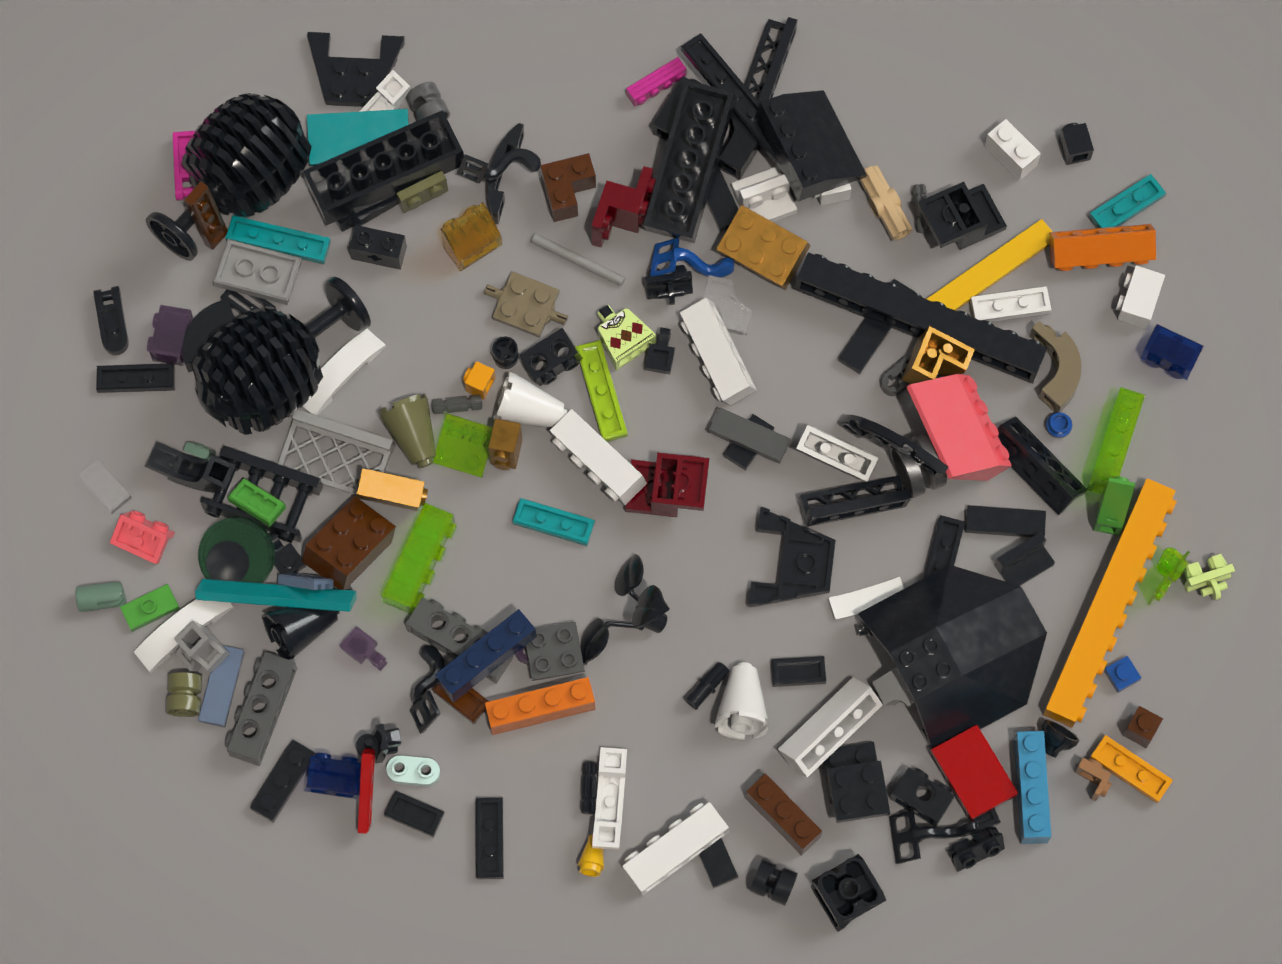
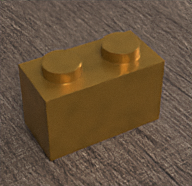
(505, 444)

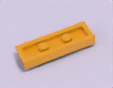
(1131, 769)

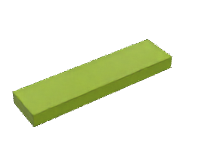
(601, 391)

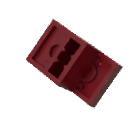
(622, 207)
(671, 484)

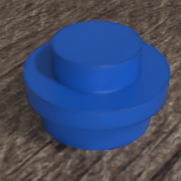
(1059, 425)

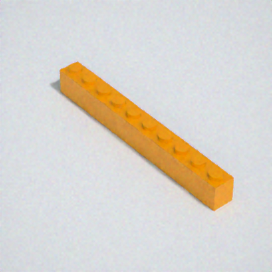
(1109, 603)

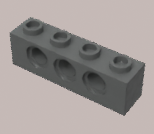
(431, 611)
(254, 748)

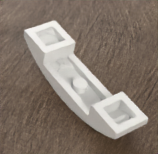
(389, 95)
(342, 367)
(161, 642)
(609, 798)

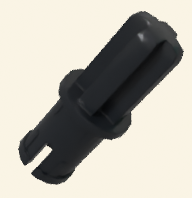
(706, 685)

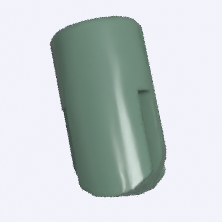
(100, 596)

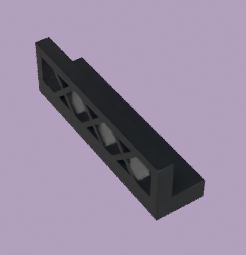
(777, 64)
(1035, 466)
(854, 507)

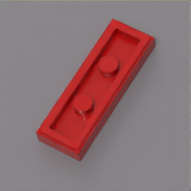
(366, 790)

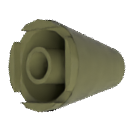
(411, 428)

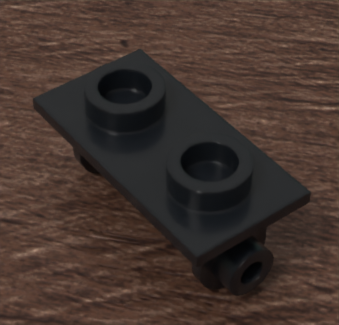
(988, 844)

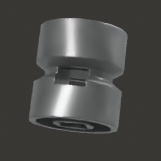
(426, 100)

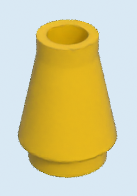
(591, 860)

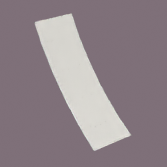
(859, 600)

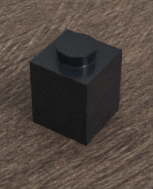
(1076, 143)

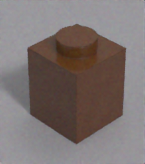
(1142, 727)

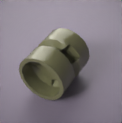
(184, 691)

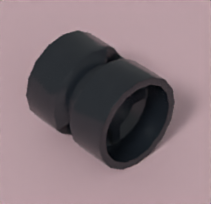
(782, 886)

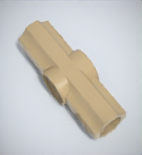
(885, 203)

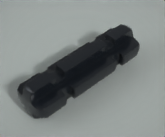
(589, 783)

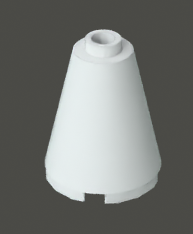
(527, 404)
(742, 705)

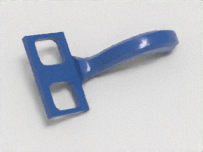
(721, 269)

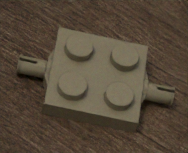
(526, 304)

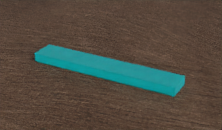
(275, 595)

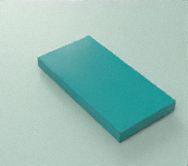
(340, 132)

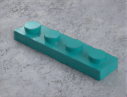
(279, 239)

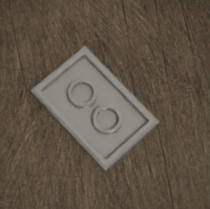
(257, 272)

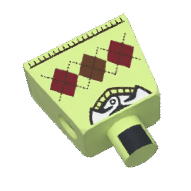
(623, 335)

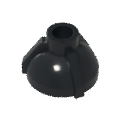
(1058, 738)

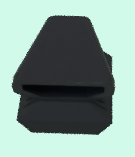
(847, 891)

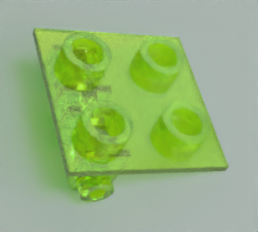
(463, 445)
(1171, 566)

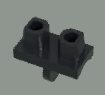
(669, 285)
(381, 740)

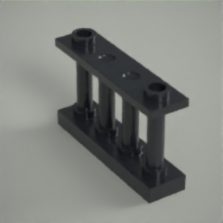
(281, 477)

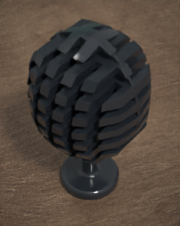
(247, 159)
(269, 364)

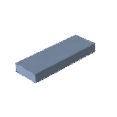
(221, 689)

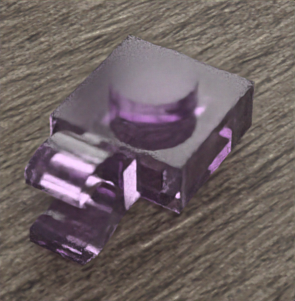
(361, 647)

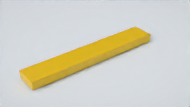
(994, 267)

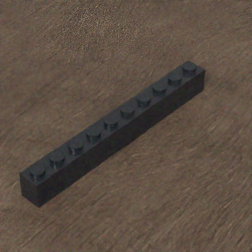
(914, 314)

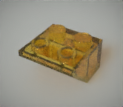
(470, 236)

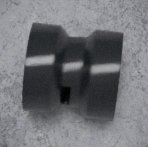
(502, 348)

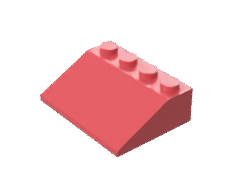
(960, 427)

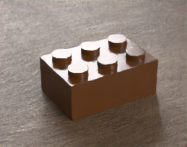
(348, 543)

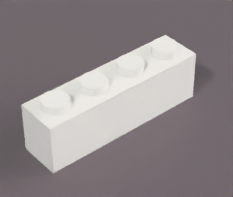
(717, 351)
(598, 457)
(830, 727)
(676, 848)

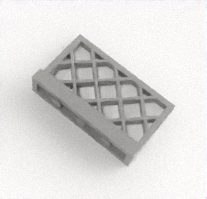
(339, 432)

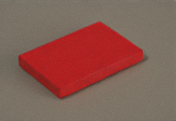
(974, 772)

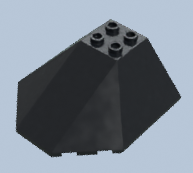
(960, 647)

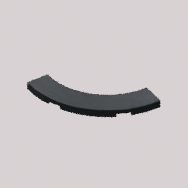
(865, 428)

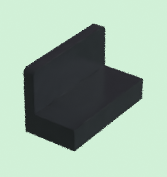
(1025, 561)

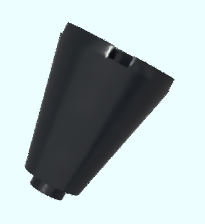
(296, 628)

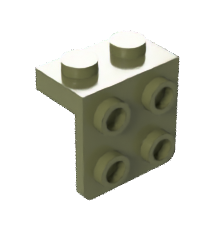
(422, 192)

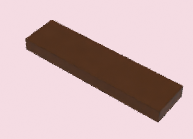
(206, 215)

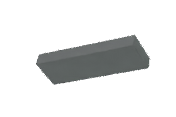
(749, 435)

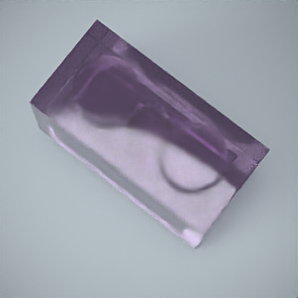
(169, 334)

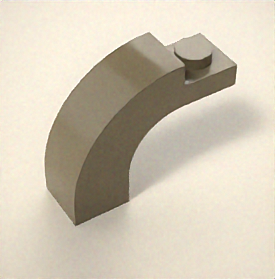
(1068, 366)

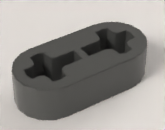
(895, 372)

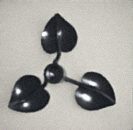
(648, 613)

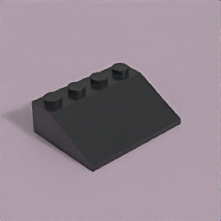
(809, 142)

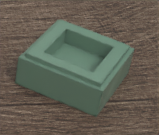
(199, 450)

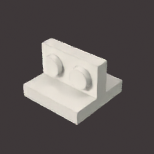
(766, 194)

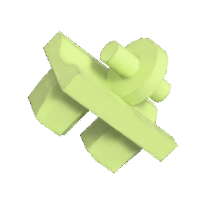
(1219, 572)

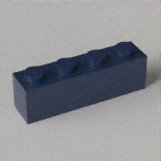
(485, 655)

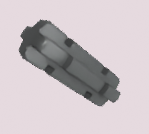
(919, 193)
(457, 404)

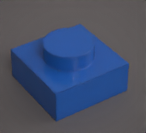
(1122, 674)

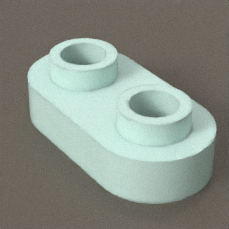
(412, 772)

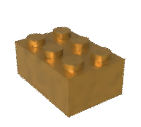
(763, 247)

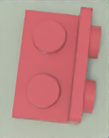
(141, 536)

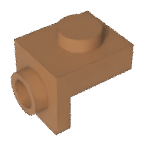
(1093, 771)

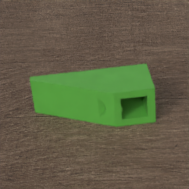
(1113, 505)

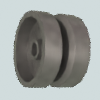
(913, 475)

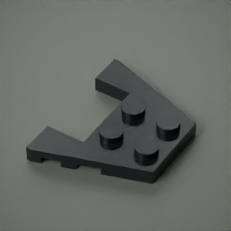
(352, 80)
(804, 563)

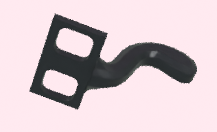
(524, 156)
(420, 694)
(918, 834)

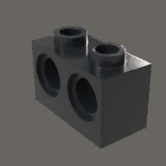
(548, 351)

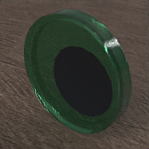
(236, 552)

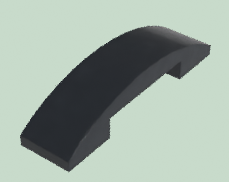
(512, 141)

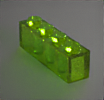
(1116, 438)
(419, 558)

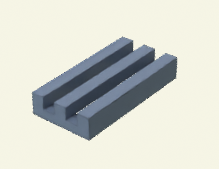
(305, 581)

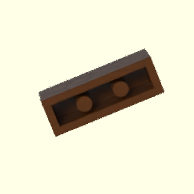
(783, 814)

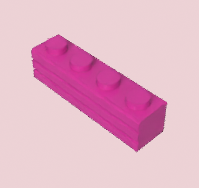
(656, 81)

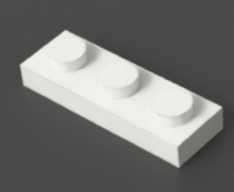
(1011, 304)

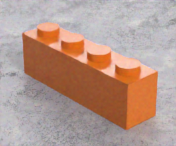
(1102, 246)
(540, 706)

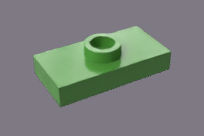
(256, 502)
(149, 607)

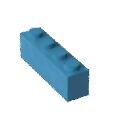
(1032, 787)

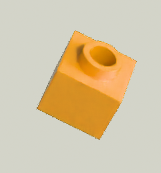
(479, 379)

